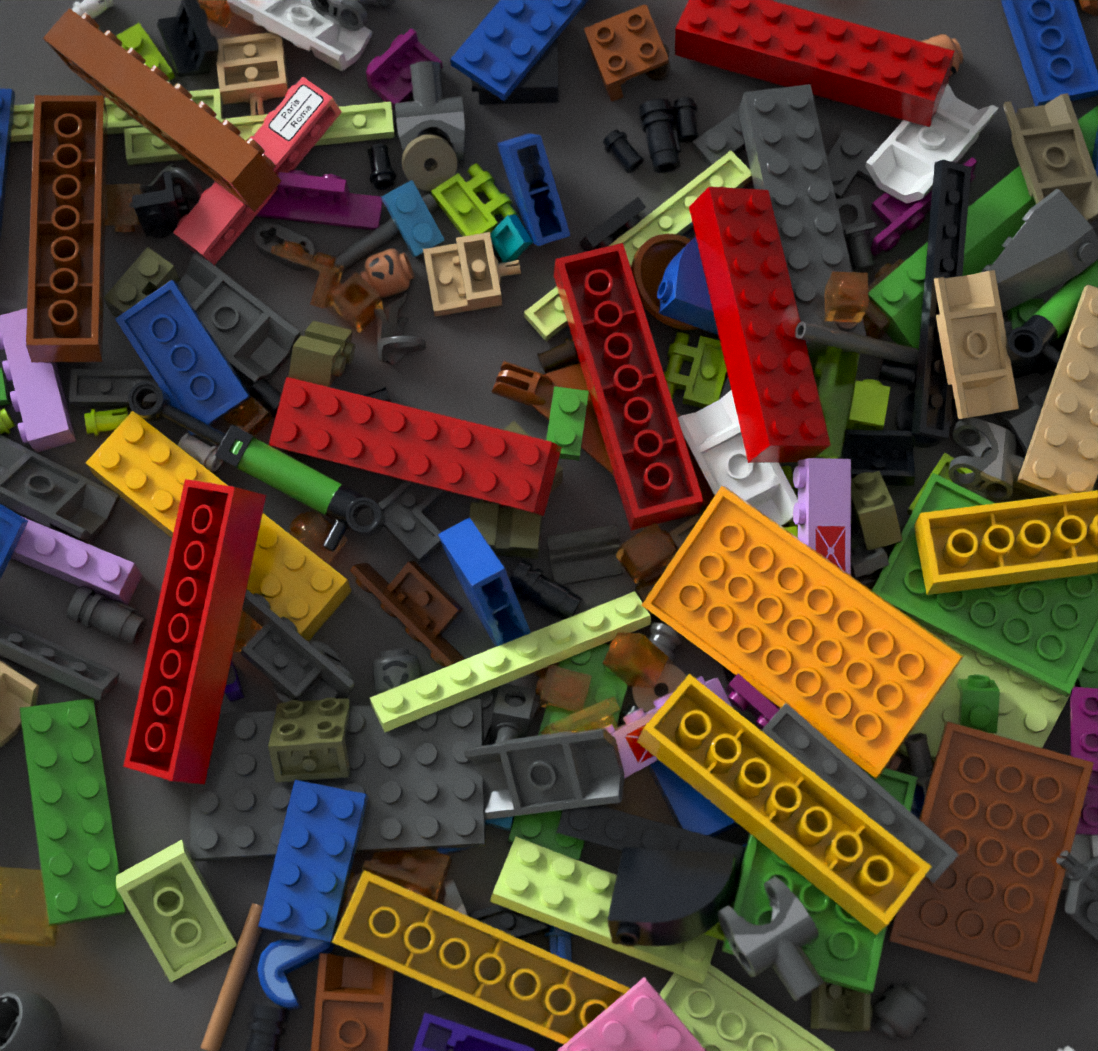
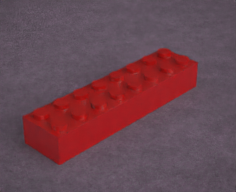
(830, 54)
(757, 325)
(627, 387)
(415, 446)
(194, 631)

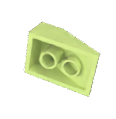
(175, 911)

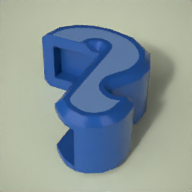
(283, 958)

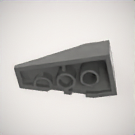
(1045, 251)

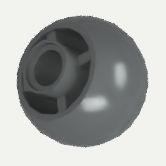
(28, 1022)

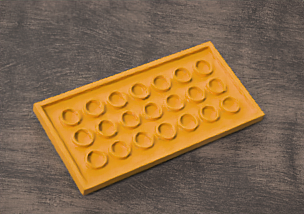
(802, 631)

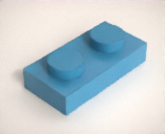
(412, 218)

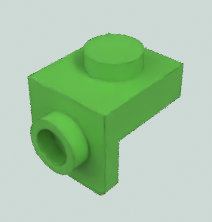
(979, 703)

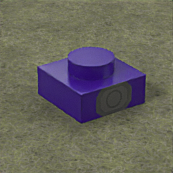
(233, 687)

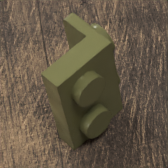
(840, 1009)

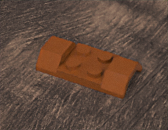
(352, 1005)

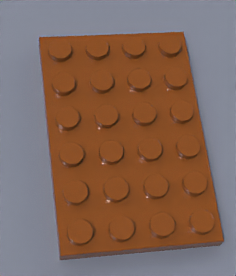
(1009, 820)

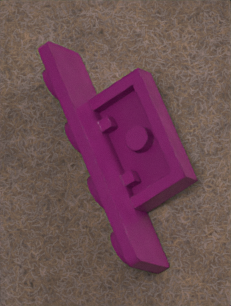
(322, 202)
(902, 216)
(1085, 746)

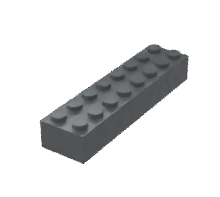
(791, 163)

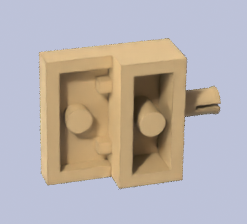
(252, 69)
(466, 275)

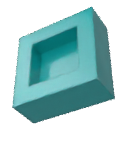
(510, 238)

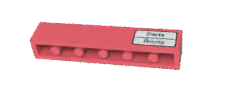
(286, 138)

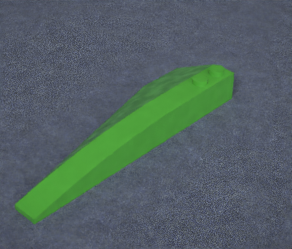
(989, 224)

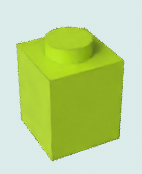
(868, 405)

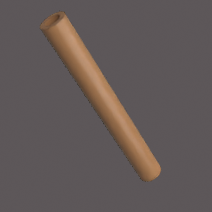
(233, 981)

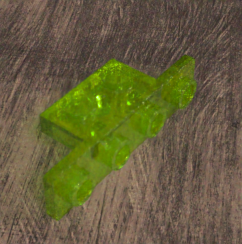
(835, 392)

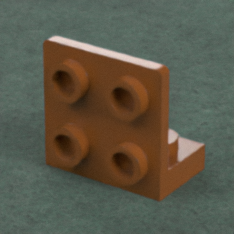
(625, 48)

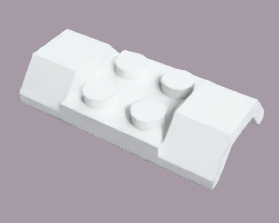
(306, 29)
(908, 156)
(721, 455)

